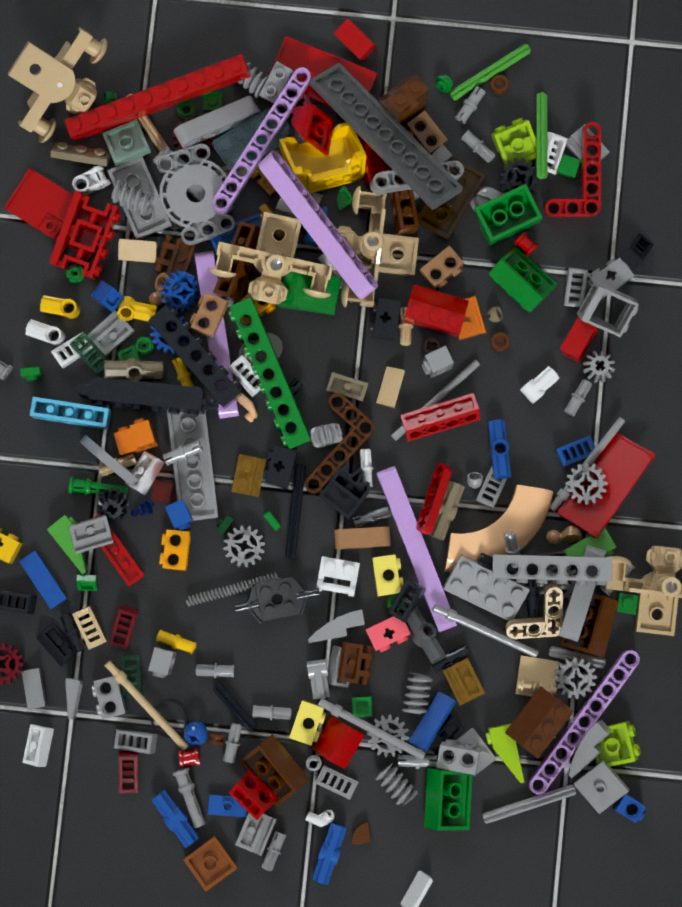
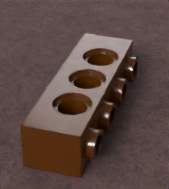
(403, 209)
(233, 288)

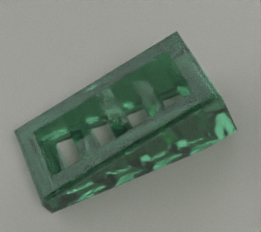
(98, 367)
(139, 683)

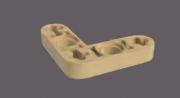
(543, 622)

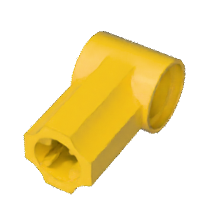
(58, 306)
(135, 310)

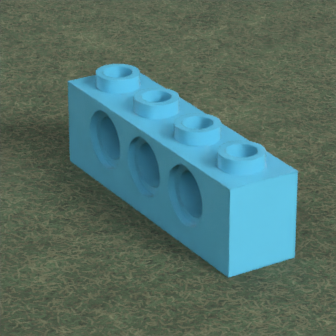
(70, 413)

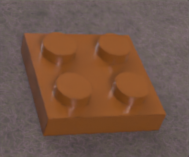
(210, 863)

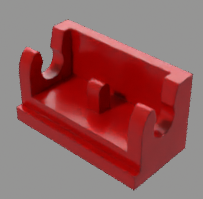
(355, 39)
(578, 340)

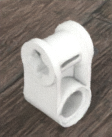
(92, 181)

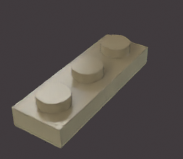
(80, 154)

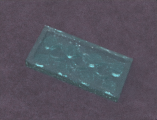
(234, 142)

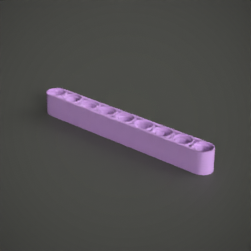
(262, 132)
(318, 225)
(218, 345)
(414, 545)
(592, 716)

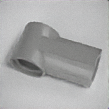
(318, 674)

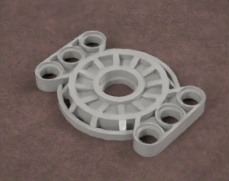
(183, 177)

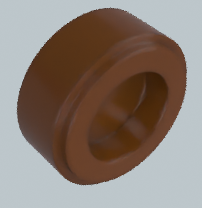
(499, 84)
(500, 342)

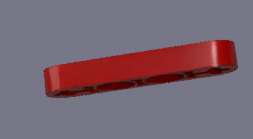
(434, 499)

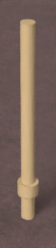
(121, 677)

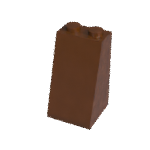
(406, 99)

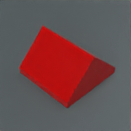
(338, 742)

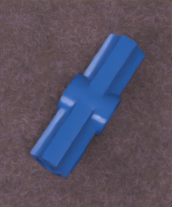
(498, 437)
(175, 818)
(329, 853)

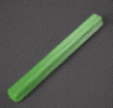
(490, 72)
(541, 136)

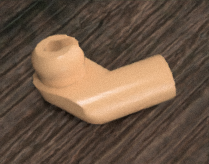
(250, 407)

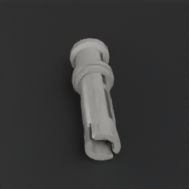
(186, 787)

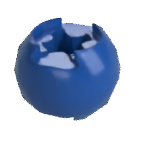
(195, 733)

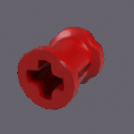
(526, 244)
(189, 758)

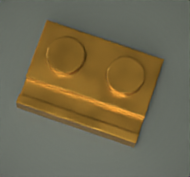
(248, 475)
(463, 681)

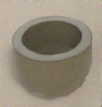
(495, 314)

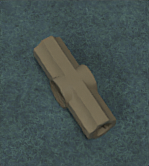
(144, 370)
(448, 510)

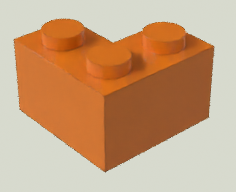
(136, 438)

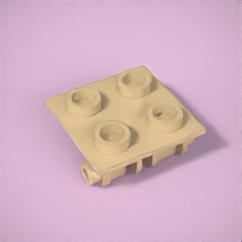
(536, 673)

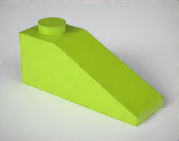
(505, 749)

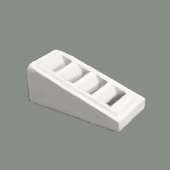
(559, 146)
(70, 359)
(247, 385)

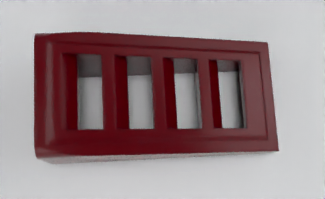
(128, 611)
(128, 755)

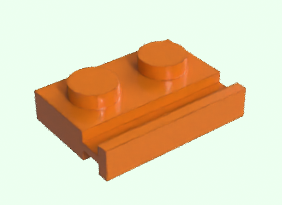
(473, 322)

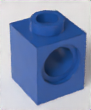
(107, 296)
(179, 515)
(622, 804)

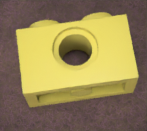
(384, 563)
(299, 732)

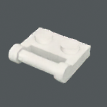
(339, 570)

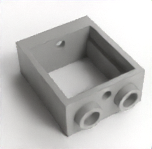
(591, 302)

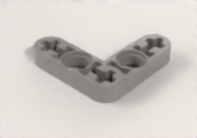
(108, 460)

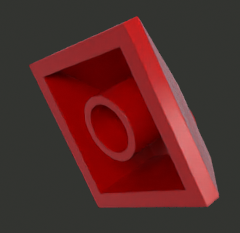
(314, 126)

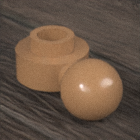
(155, 297)
(569, 535)

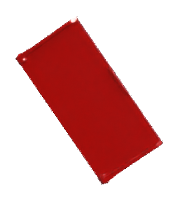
(300, 55)
(45, 208)
(624, 465)

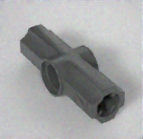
(424, 636)

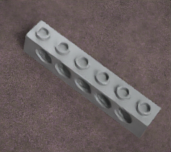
(603, 566)

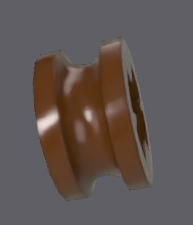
(431, 341)
(216, 739)

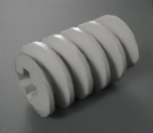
(255, 82)
(132, 198)
(417, 693)
(396, 785)

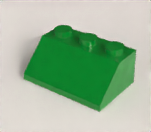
(507, 214)
(522, 279)
(447, 800)

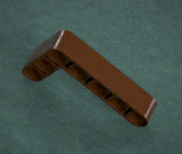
(342, 446)

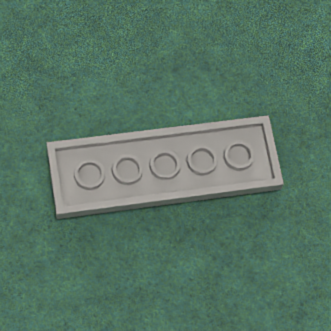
(195, 475)

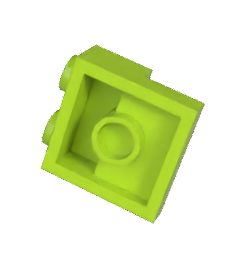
(515, 141)
(619, 745)

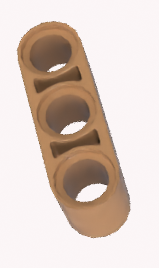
(362, 538)

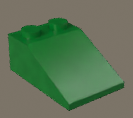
(299, 300)

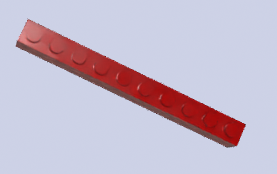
(158, 98)

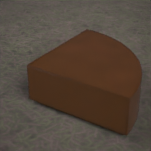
(361, 834)

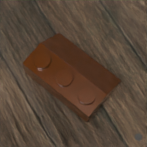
(596, 627)
(539, 722)
(275, 768)

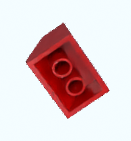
(436, 310)

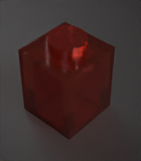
(162, 492)

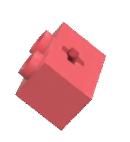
(376, 633)

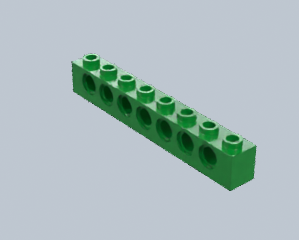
(289, 439)

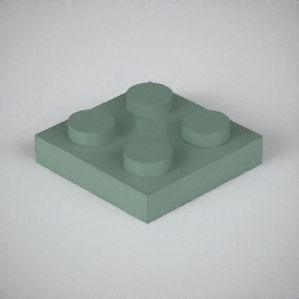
(126, 142)

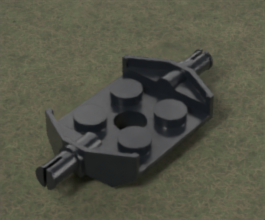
(264, 609)

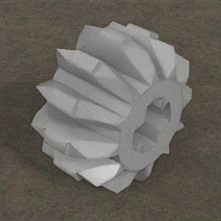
(606, 366)
(326, 435)

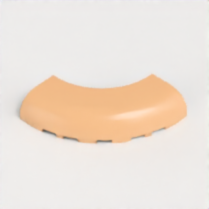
(523, 516)

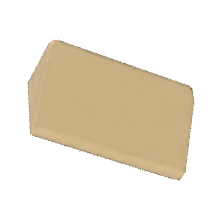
(137, 250)
(390, 387)

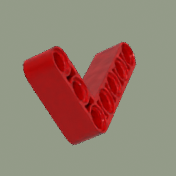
(586, 179)

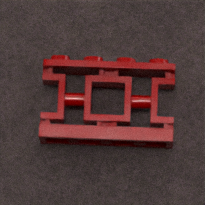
(69, 230)

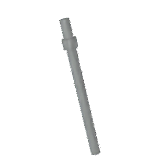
(441, 394)
(562, 493)
(451, 615)
(337, 711)

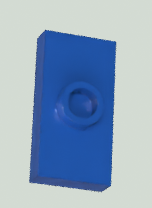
(225, 806)

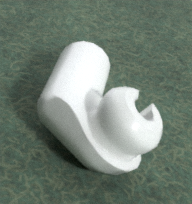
(321, 819)

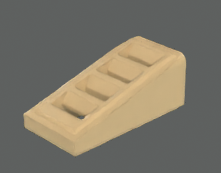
(89, 610)

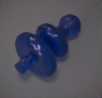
(146, 507)

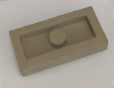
(347, 387)

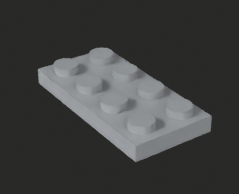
(137, 174)
(477, 586)

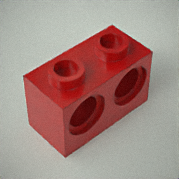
(253, 795)

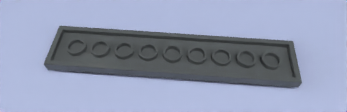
(386, 136)

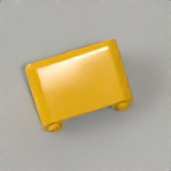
(321, 172)

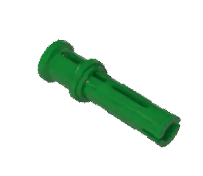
(88, 487)

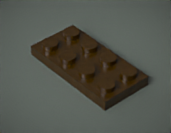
(447, 216)

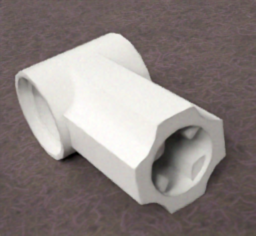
(44, 332)
(536, 388)

